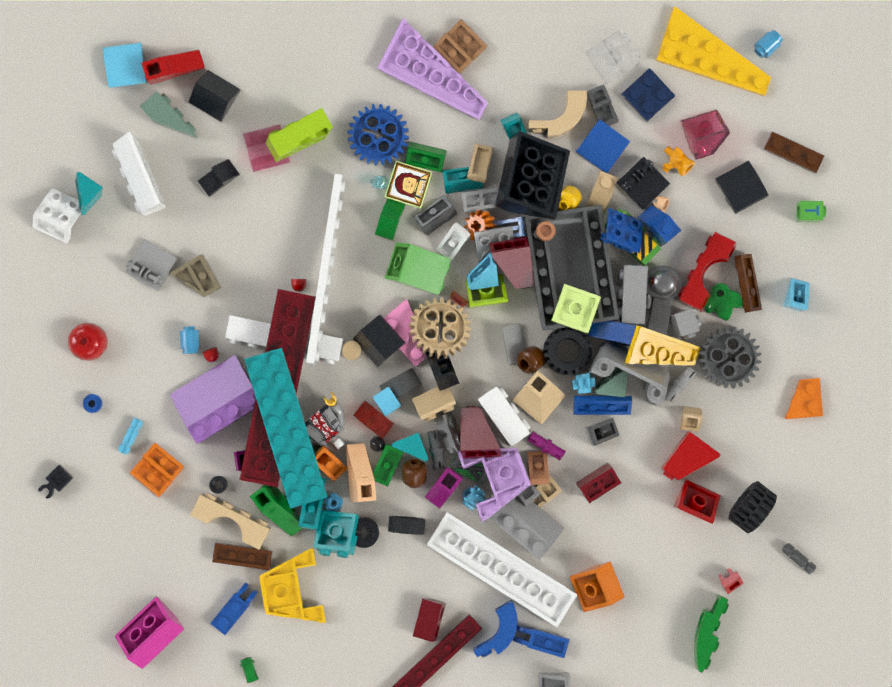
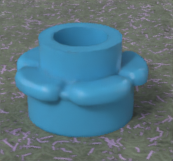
(338, 502)

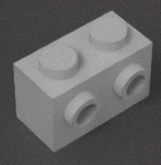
(685, 324)

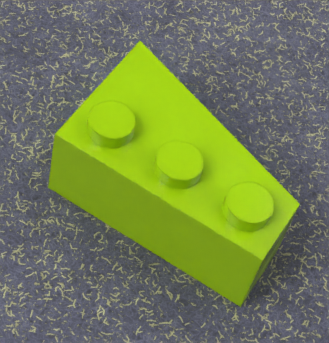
(299, 135)

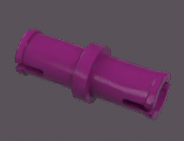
(546, 445)

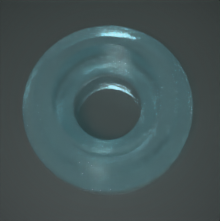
(379, 182)

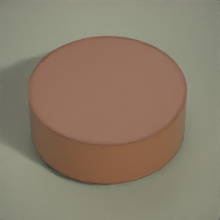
(545, 231)

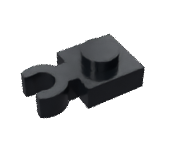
(57, 480)

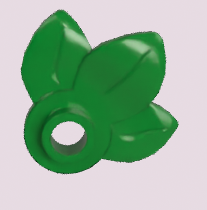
(723, 304)

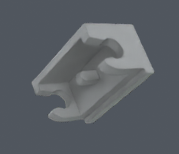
(479, 198)

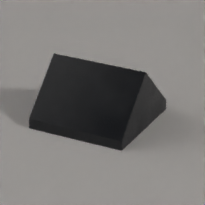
(213, 95)
(379, 340)

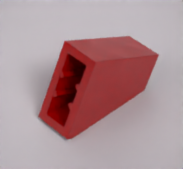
(688, 457)

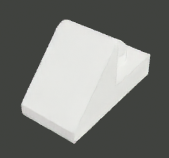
(453, 241)

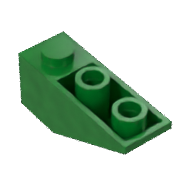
(276, 508)

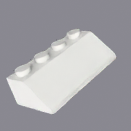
(138, 174)

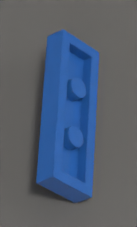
(602, 405)

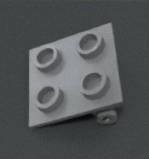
(484, 237)
(150, 265)

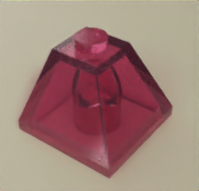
(705, 133)

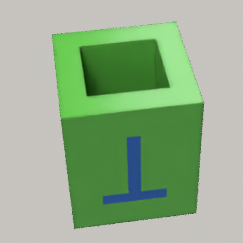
(810, 211)

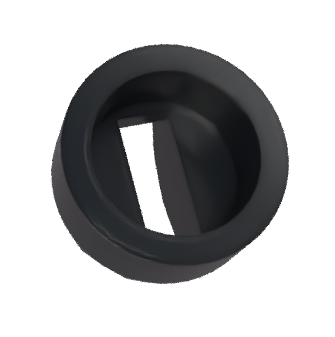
(381, 442)

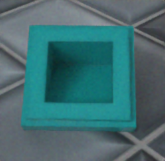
(513, 124)

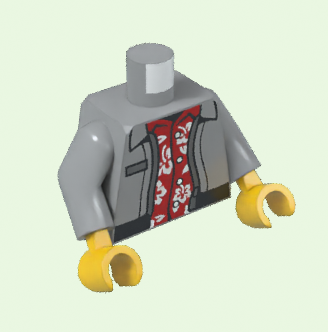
(327, 424)

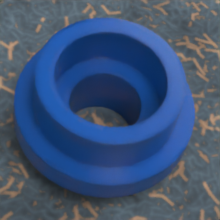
(98, 403)

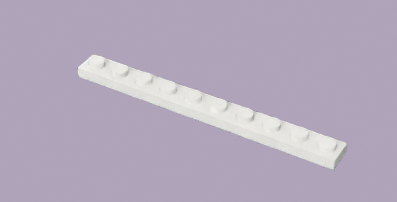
(324, 278)

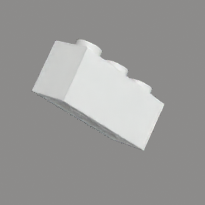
(504, 415)

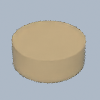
(351, 350)

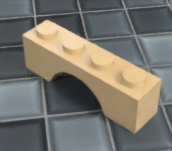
(253, 531)

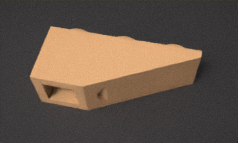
(359, 474)

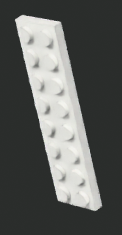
(501, 569)

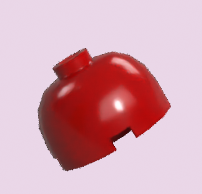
(87, 341)

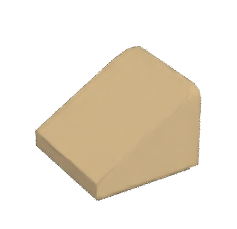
(691, 418)

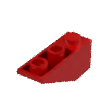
(172, 66)

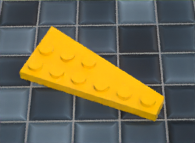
(698, 51)

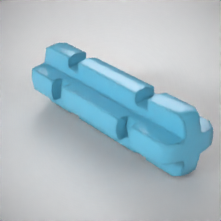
(130, 436)

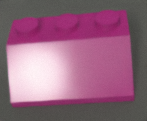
(149, 633)

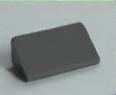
(435, 215)

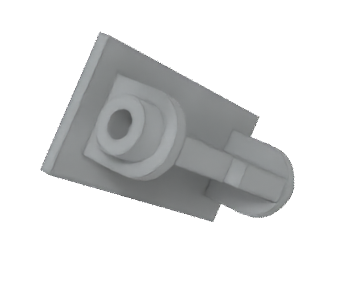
(448, 424)

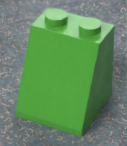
(417, 268)

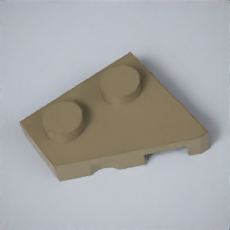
(198, 275)

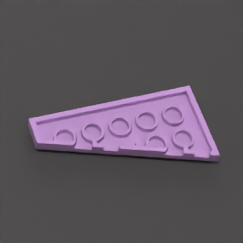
(423, 68)

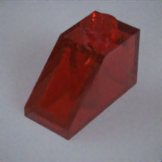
(374, 419)

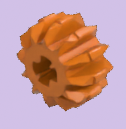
(479, 218)

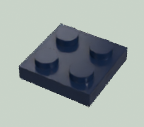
(648, 95)

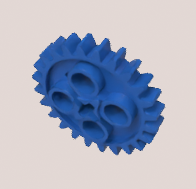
(384, 118)

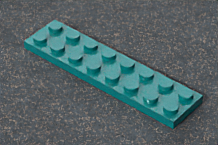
(285, 428)

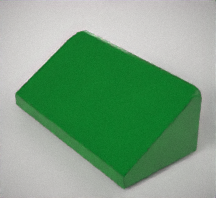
(425, 156)

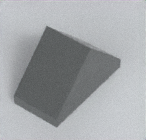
(402, 383)
(602, 432)

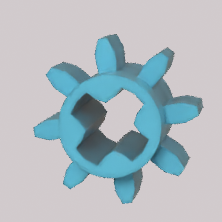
(583, 383)
(473, 496)

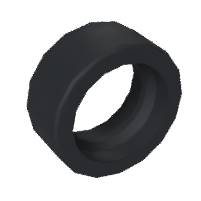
(406, 525)

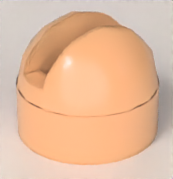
(662, 203)

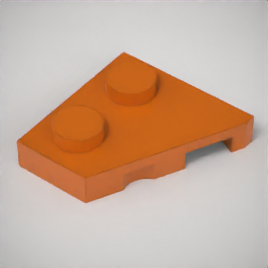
(806, 400)

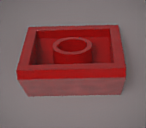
(698, 501)

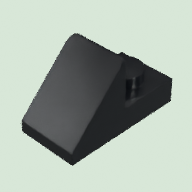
(219, 177)

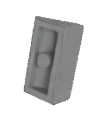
(513, 342)

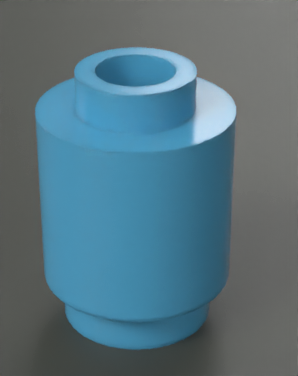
(768, 44)
(189, 340)

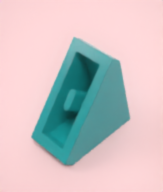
(87, 191)
(412, 445)

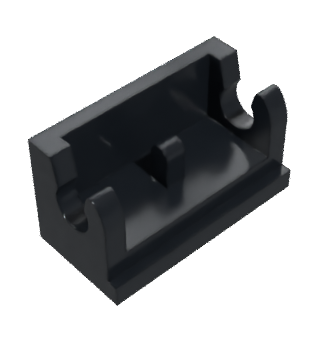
(442, 371)

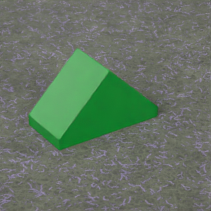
(389, 219)

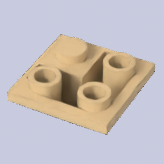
(539, 397)

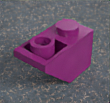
(443, 487)

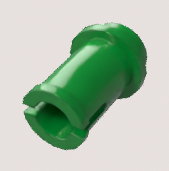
(249, 669)

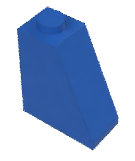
(659, 225)
(613, 332)

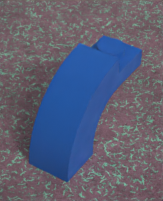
(505, 633)

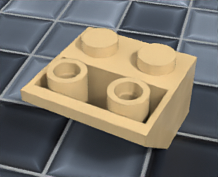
(433, 402)

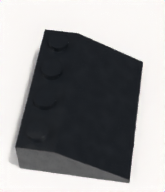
(532, 177)

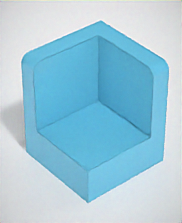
(387, 401)

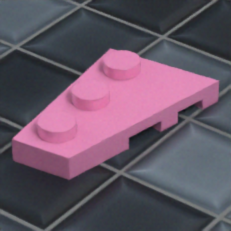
(399, 321)

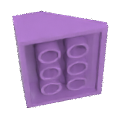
(215, 399)

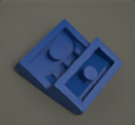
(603, 146)

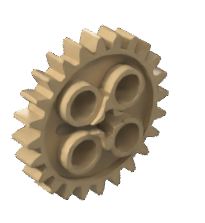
(458, 329)

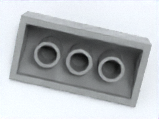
(528, 525)

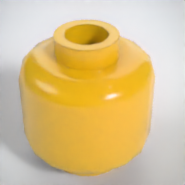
(569, 198)

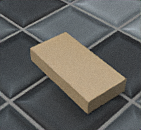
(480, 163)

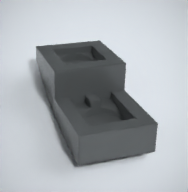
(602, 106)

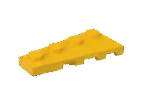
(660, 349)

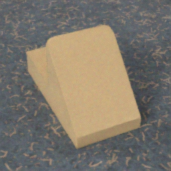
(602, 190)

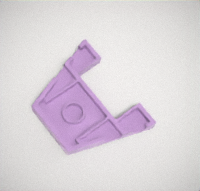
(505, 476)

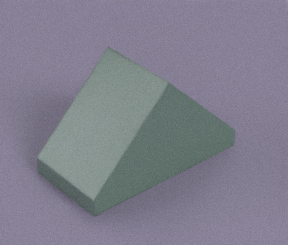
(614, 384)

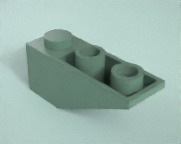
(161, 113)

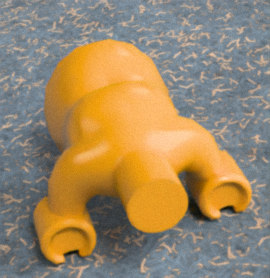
(678, 160)

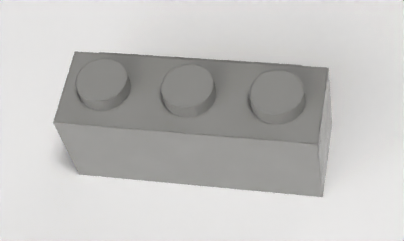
(632, 294)

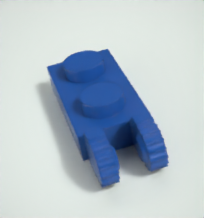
(232, 610)
(543, 641)

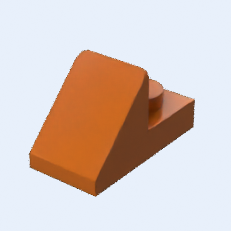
(329, 463)

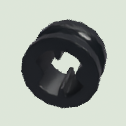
(215, 479)

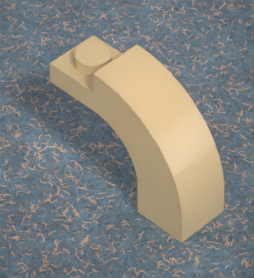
(575, 108)

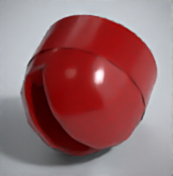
(298, 284)
(211, 354)

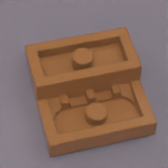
(460, 46)

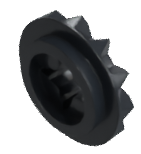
(370, 539)

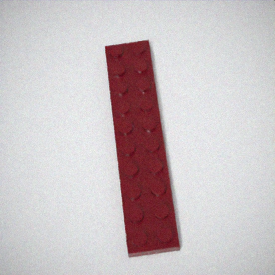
(290, 332)

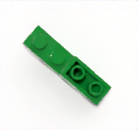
(705, 640)

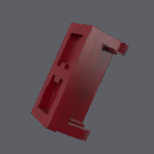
(598, 483)
(429, 619)

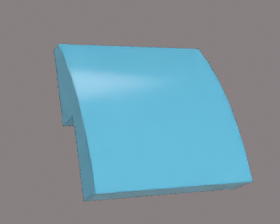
(124, 64)

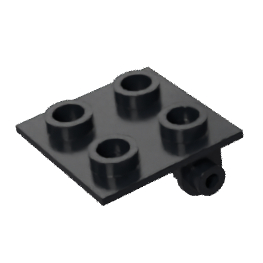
(643, 183)

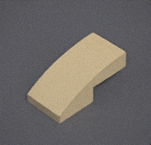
(547, 492)

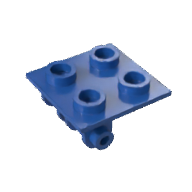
(623, 231)

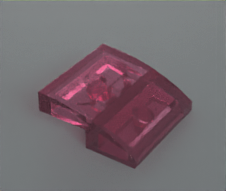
(258, 151)

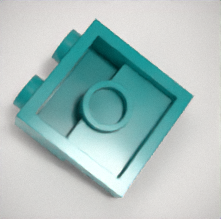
(336, 533)

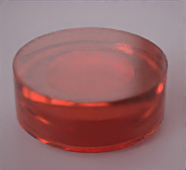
(458, 298)

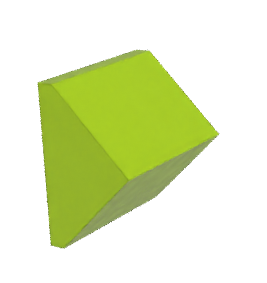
(488, 296)

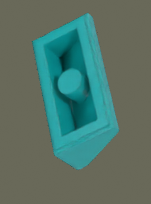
(456, 180)

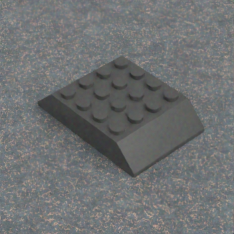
(572, 258)

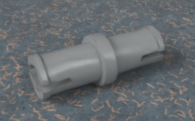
(680, 384)

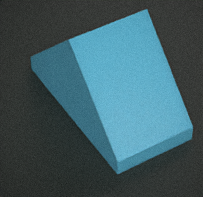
(484, 274)
(797, 295)

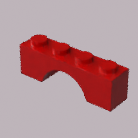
(718, 250)

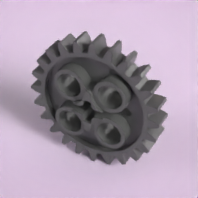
(739, 371)

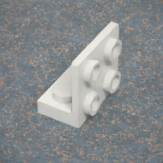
(57, 215)

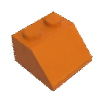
(597, 587)

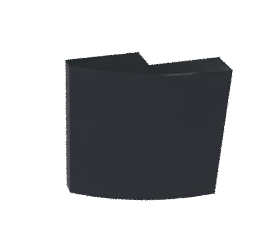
(742, 187)

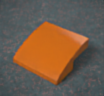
(157, 470)

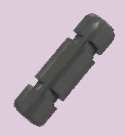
(799, 558)

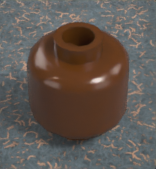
(531, 359)
(414, 473)

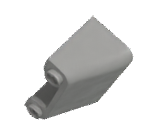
(614, 355)

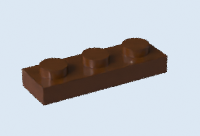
(793, 152)
(748, 283)
(242, 556)

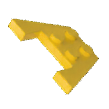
(282, 590)

